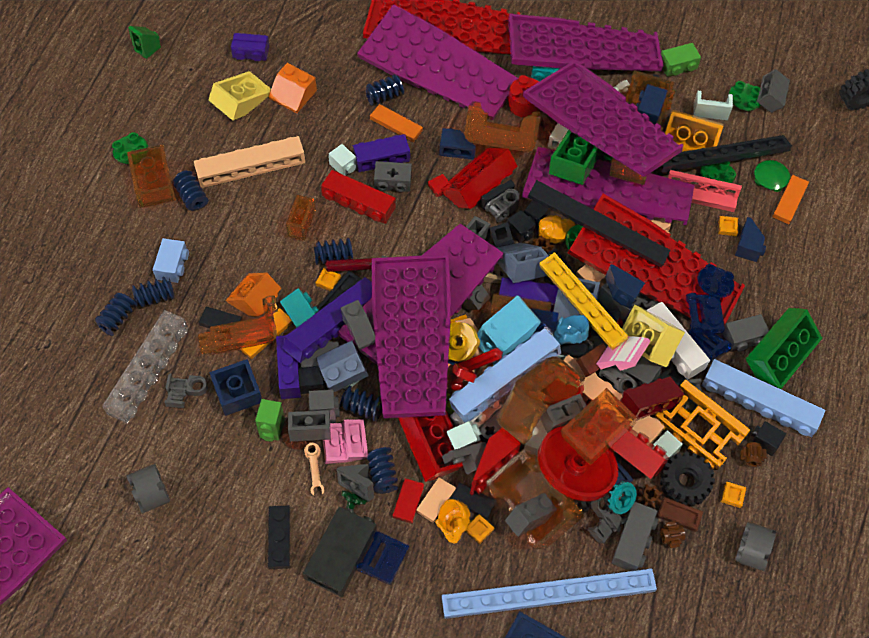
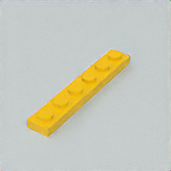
(583, 301)

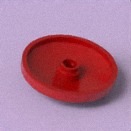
(571, 473)

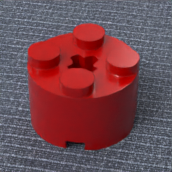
(516, 101)

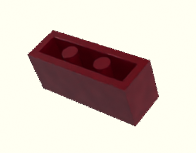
(652, 397)

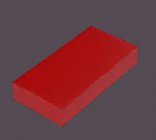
(408, 500)

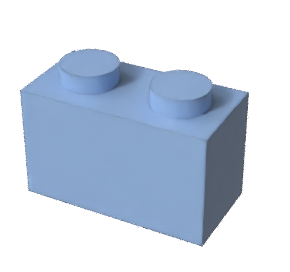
(170, 260)

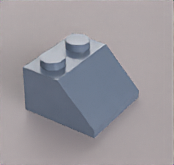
(341, 366)

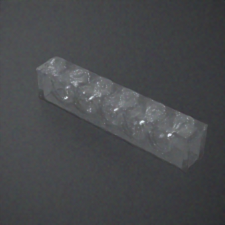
(146, 355)

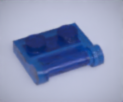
(710, 312)
(707, 346)
(389, 560)

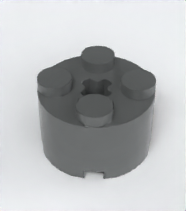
(148, 488)
(756, 546)

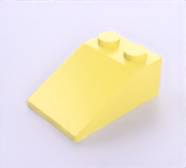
(239, 94)
(662, 334)

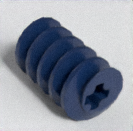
(383, 89)
(190, 191)
(333, 250)
(153, 292)
(113, 313)
(361, 403)
(381, 471)

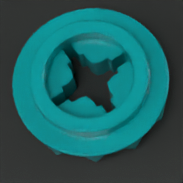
(626, 502)

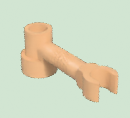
(313, 458)

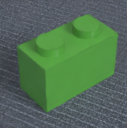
(680, 59)
(270, 420)

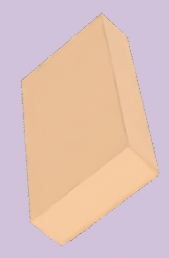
(434, 499)

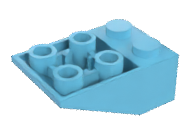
(508, 328)

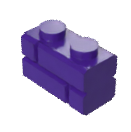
(250, 46)

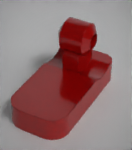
(461, 373)

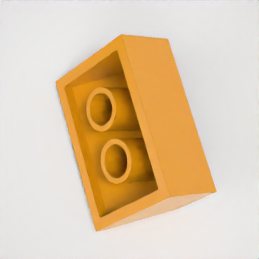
(693, 131)

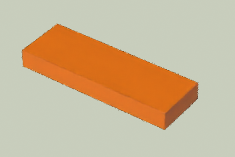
(396, 123)
(790, 199)

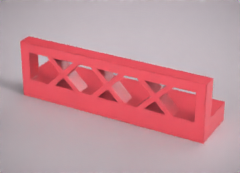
(707, 196)

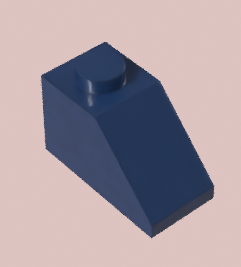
(456, 145)
(750, 242)
(623, 286)

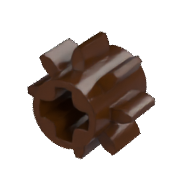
(544, 243)
(753, 454)
(651, 491)
(672, 534)

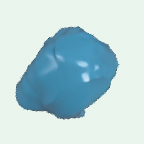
(572, 329)

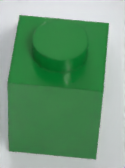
(144, 40)

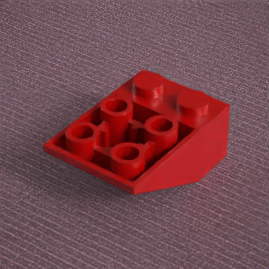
(497, 453)

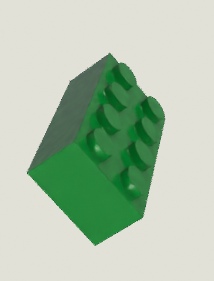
(574, 158)
(784, 347)

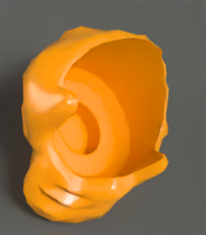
(554, 228)
(453, 519)

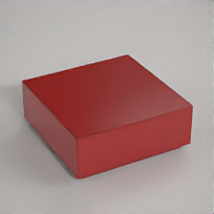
(437, 183)

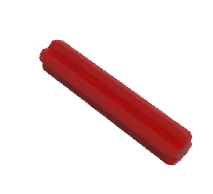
(482, 359)

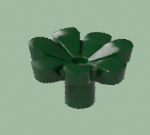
(352, 499)

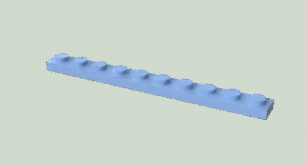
(548, 593)

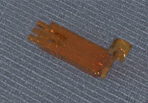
(241, 333)

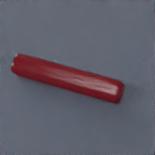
(348, 264)

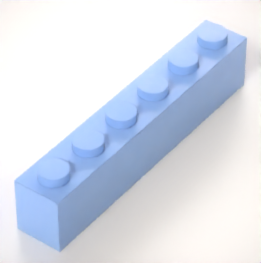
(500, 378)
(763, 398)

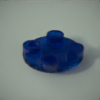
(716, 281)

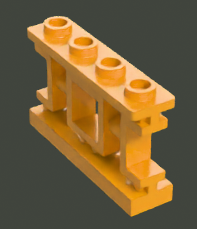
(713, 414)

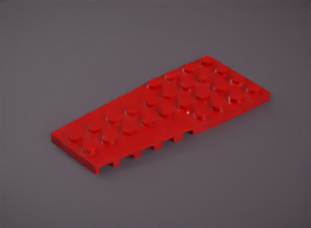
(472, 25)
(662, 284)

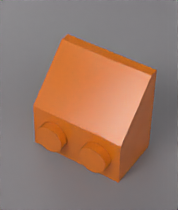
(292, 88)
(251, 291)

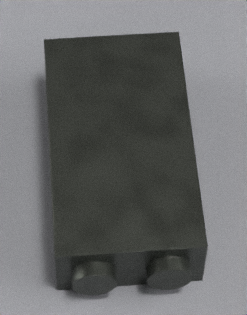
(340, 551)

